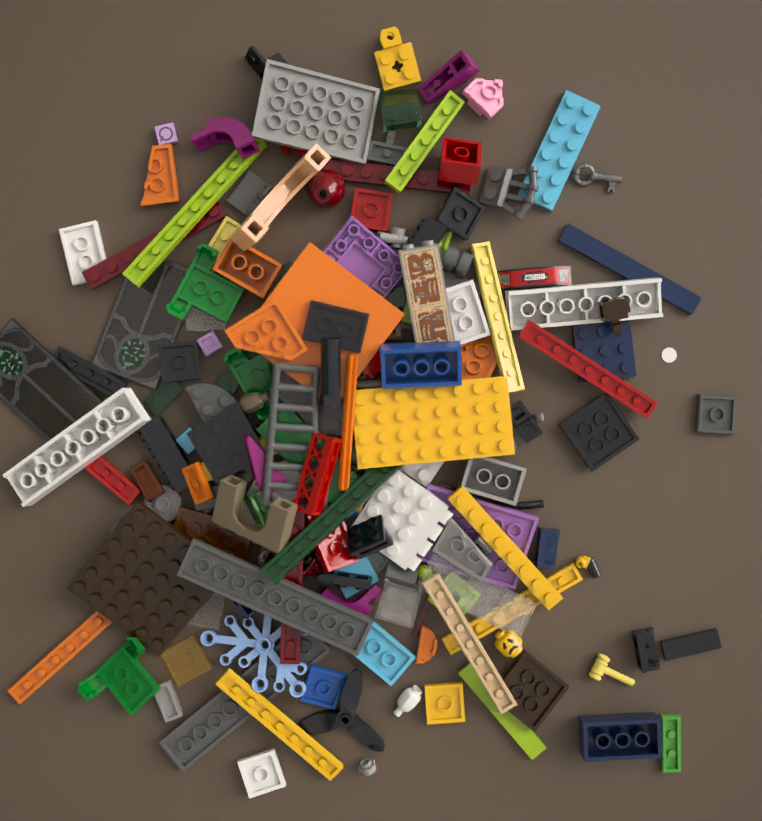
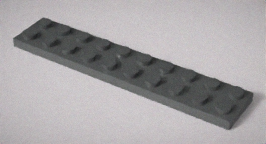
(282, 602)
(223, 714)

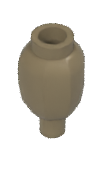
(253, 401)

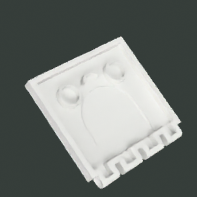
(409, 517)

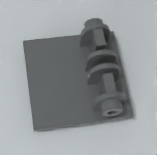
(249, 193)

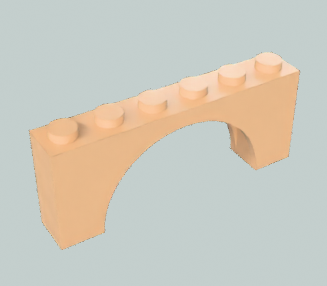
(258, 221)

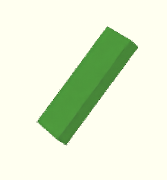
(671, 743)

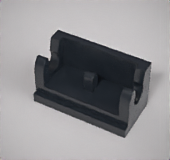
(645, 649)

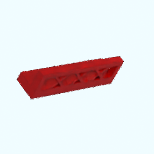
(323, 474)

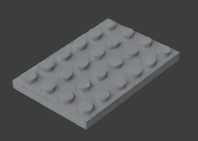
(313, 108)

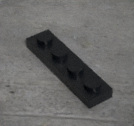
(90, 372)

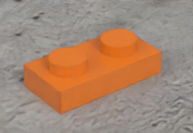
(197, 483)

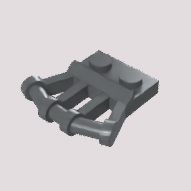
(498, 185)

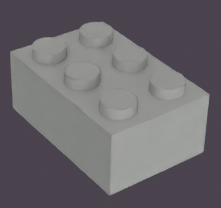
(493, 479)

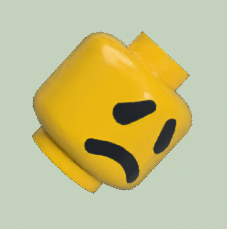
(508, 644)

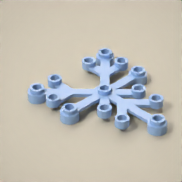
(243, 641)

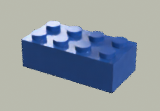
(421, 364)

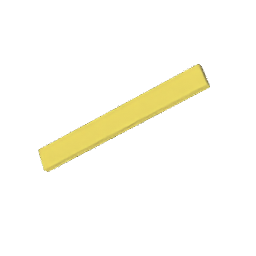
(496, 315)

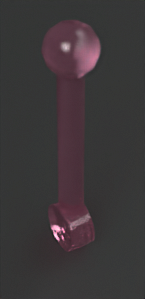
(415, 633)

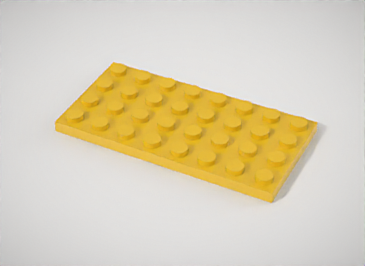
(433, 423)

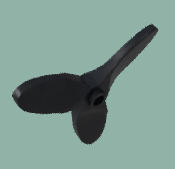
(345, 716)

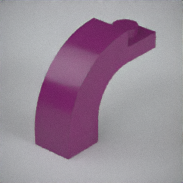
(226, 130)
(358, 604)

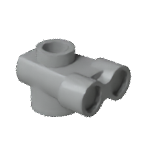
(395, 237)

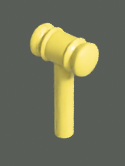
(600, 667)

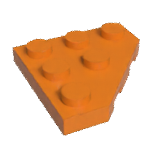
(267, 333)
(478, 359)

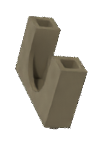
(230, 514)

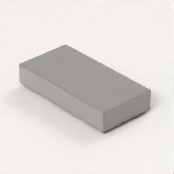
(168, 702)

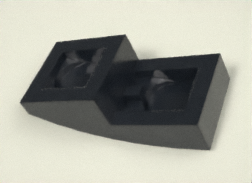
(524, 422)

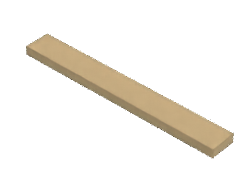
(469, 643)

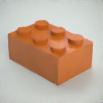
(248, 269)

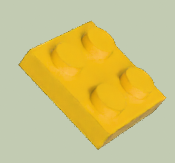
(444, 703)

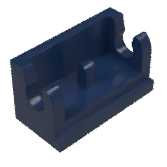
(546, 548)

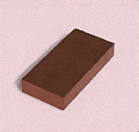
(147, 481)

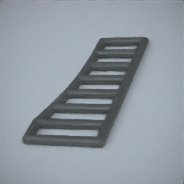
(276, 386)

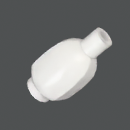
(408, 700)

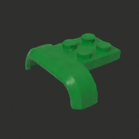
(205, 289)
(252, 375)
(123, 677)

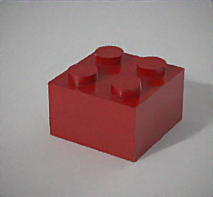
(460, 161)

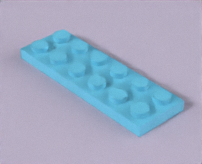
(561, 147)

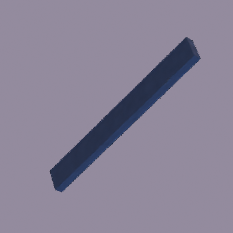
(627, 267)

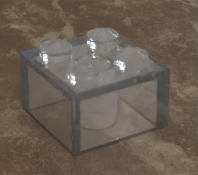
(398, 603)

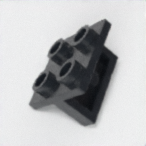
(368, 537)

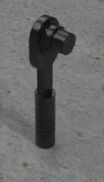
(523, 505)

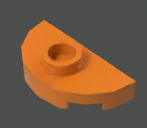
(427, 645)

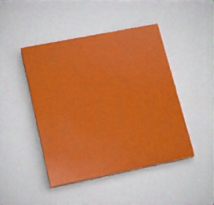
(324, 280)

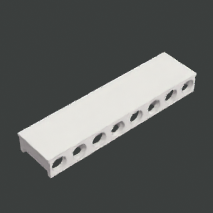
(579, 302)
(77, 446)

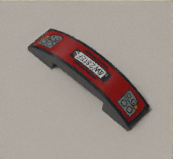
(534, 277)

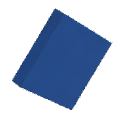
(323, 686)

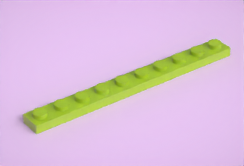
(189, 216)

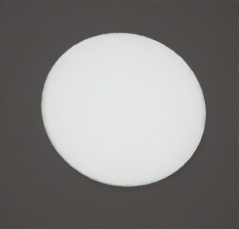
(669, 355)

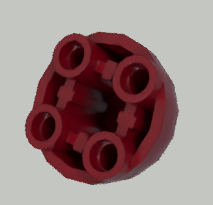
(329, 182)

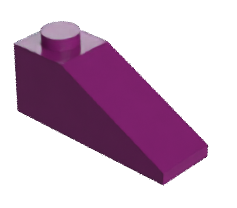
(449, 77)
(257, 463)

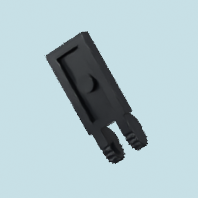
(345, 579)

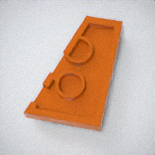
(161, 180)

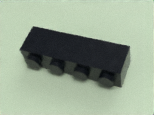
(166, 450)

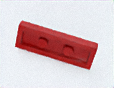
(114, 480)

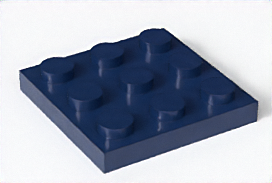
(605, 348)

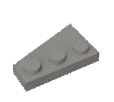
(461, 551)

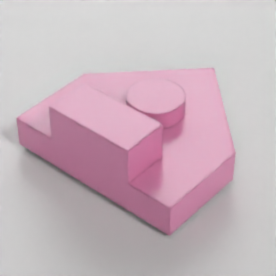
(484, 96)

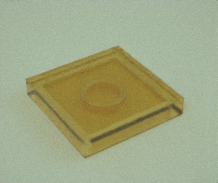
(186, 660)

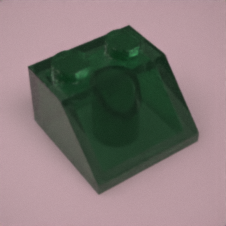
(400, 110)

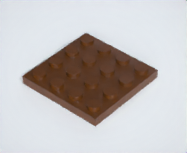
(200, 526)

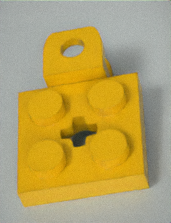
(393, 52)

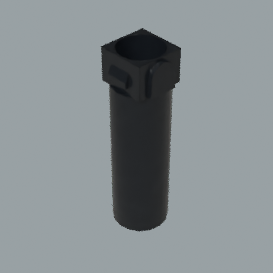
(330, 372)

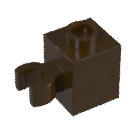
(612, 311)

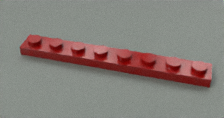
(587, 369)

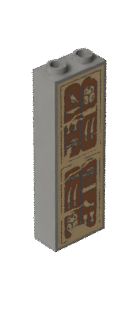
(426, 292)

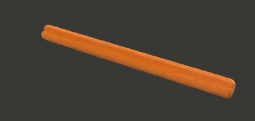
(348, 422)

